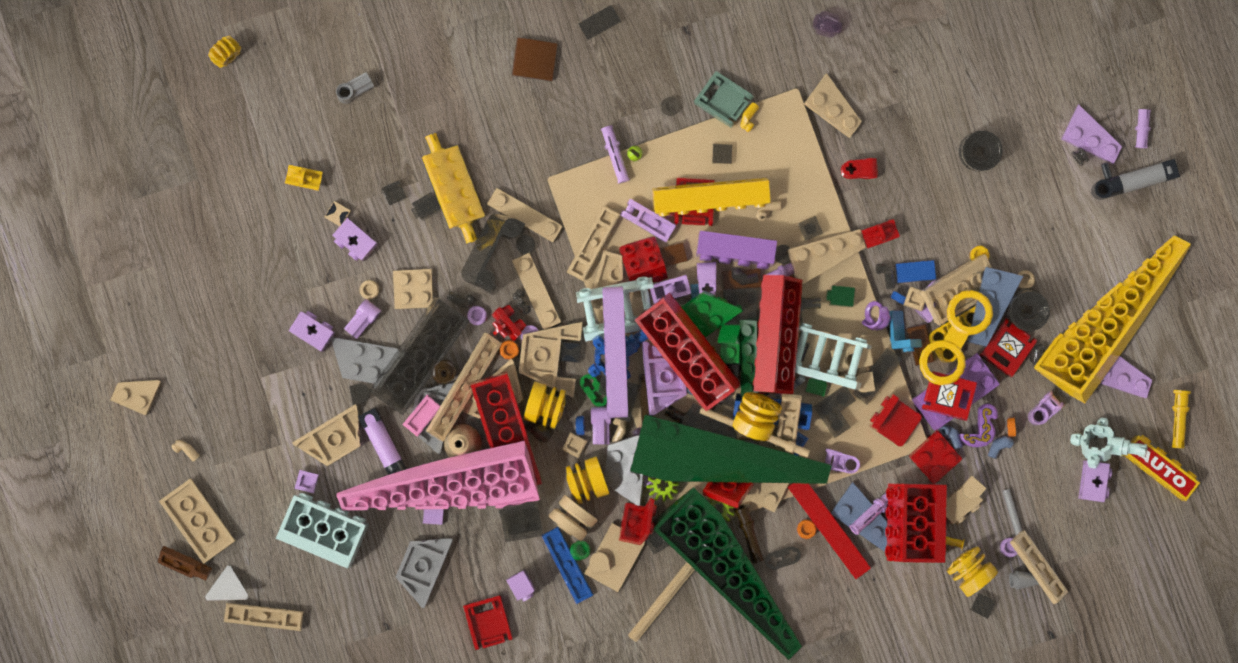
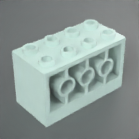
(313, 539)

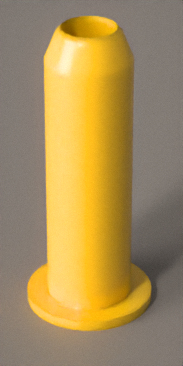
(955, 542)

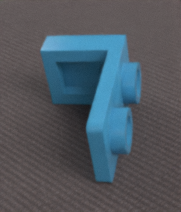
(898, 333)

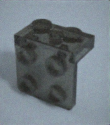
(521, 522)

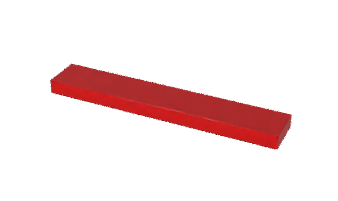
(829, 529)

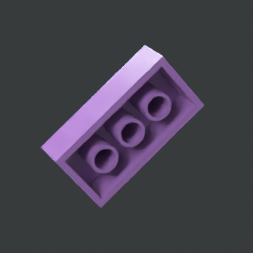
(736, 249)
(974, 371)

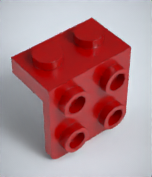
(643, 260)
(895, 420)
(637, 523)

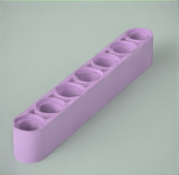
(615, 352)

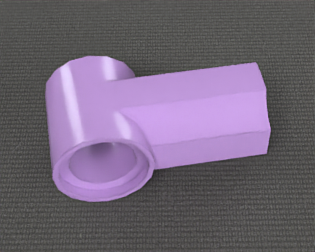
(364, 316)
(600, 423)

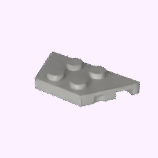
(361, 360)
(438, 394)
(618, 470)
(422, 566)

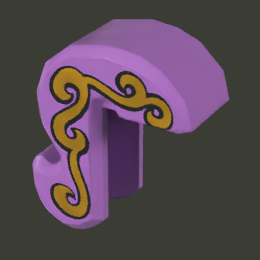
(986, 430)

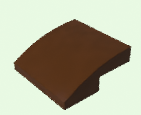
(534, 59)

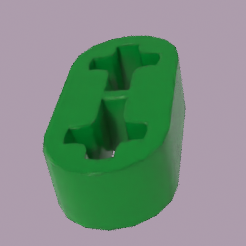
(589, 392)

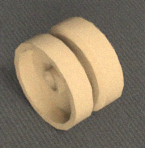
(572, 518)

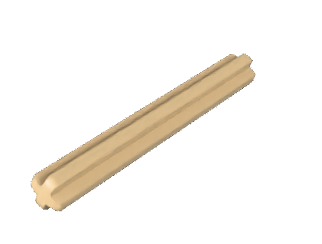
(661, 602)

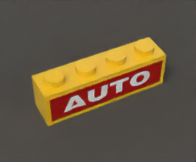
(1164, 470)

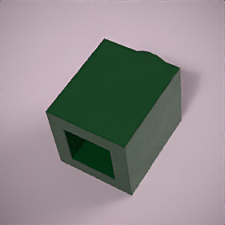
(840, 296)

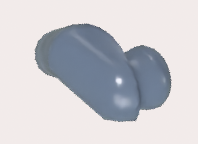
(952, 435)
(998, 444)

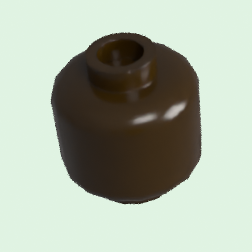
(449, 368)

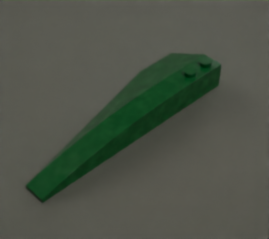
(695, 455)
(709, 546)

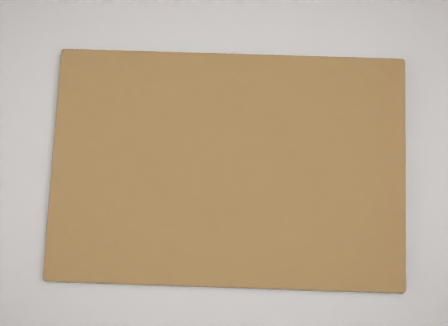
(789, 156)

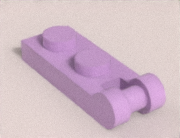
(648, 220)

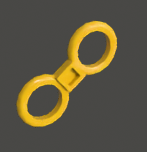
(956, 337)

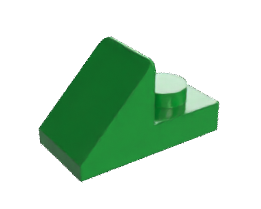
(730, 344)

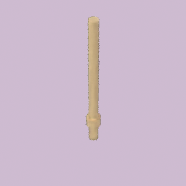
(789, 446)

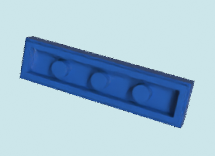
(567, 565)

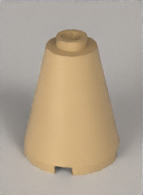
(467, 435)

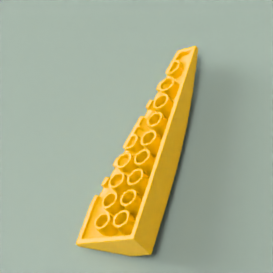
(1092, 344)

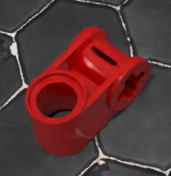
(863, 169)

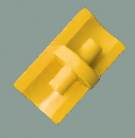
(303, 177)

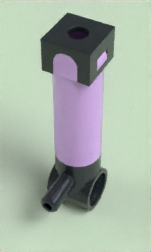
(381, 441)

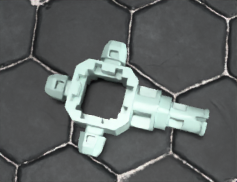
(1114, 446)

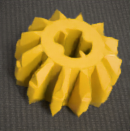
(224, 51)

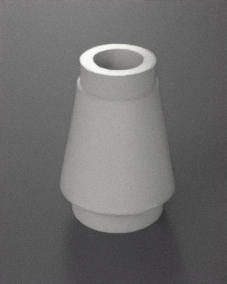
(1022, 580)

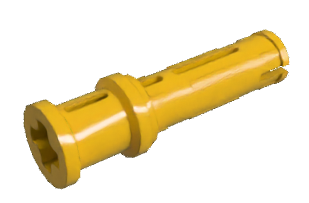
(1180, 414)

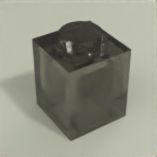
(426, 207)

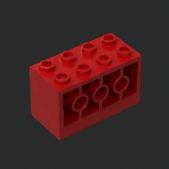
(916, 523)

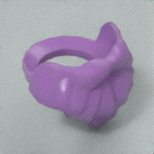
(883, 320)

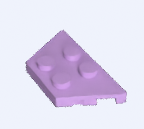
(662, 382)

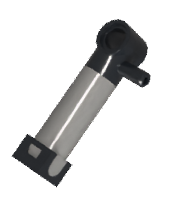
(1135, 179)

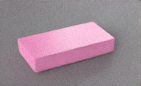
(422, 415)

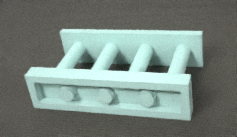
(586, 295)
(832, 374)

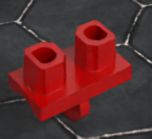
(880, 233)
(505, 325)

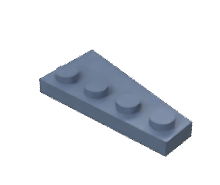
(999, 289)
(851, 507)

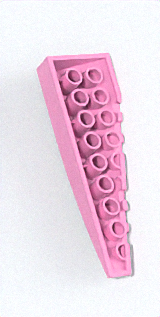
(478, 478)

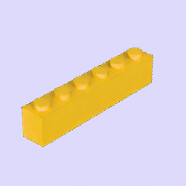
(711, 195)

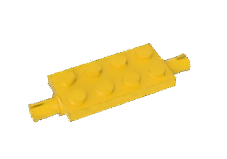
(453, 187)

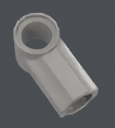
(356, 87)

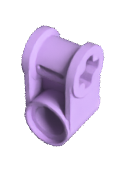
(707, 276)
(1047, 406)
(839, 461)

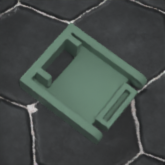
(726, 102)

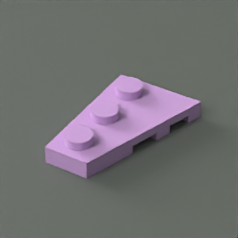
(1090, 136)
(1127, 379)

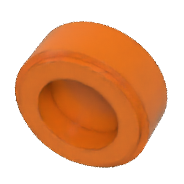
(509, 350)
(1011, 427)
(806, 529)

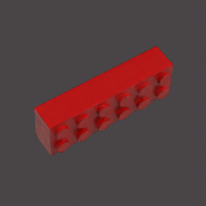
(778, 334)
(687, 352)
(501, 414)

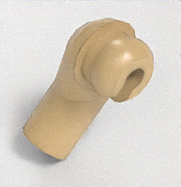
(763, 212)
(621, 430)
(187, 449)

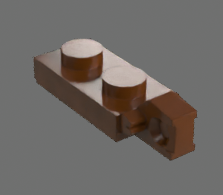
(183, 564)

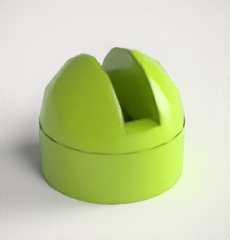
(631, 156)

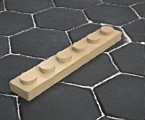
(461, 389)

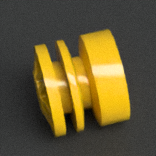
(545, 405)
(757, 416)
(586, 480)
(972, 571)

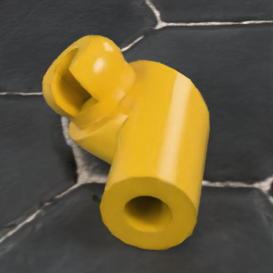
(747, 115)

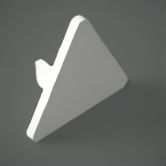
(227, 587)

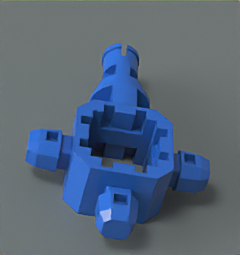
(632, 344)

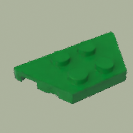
(710, 312)

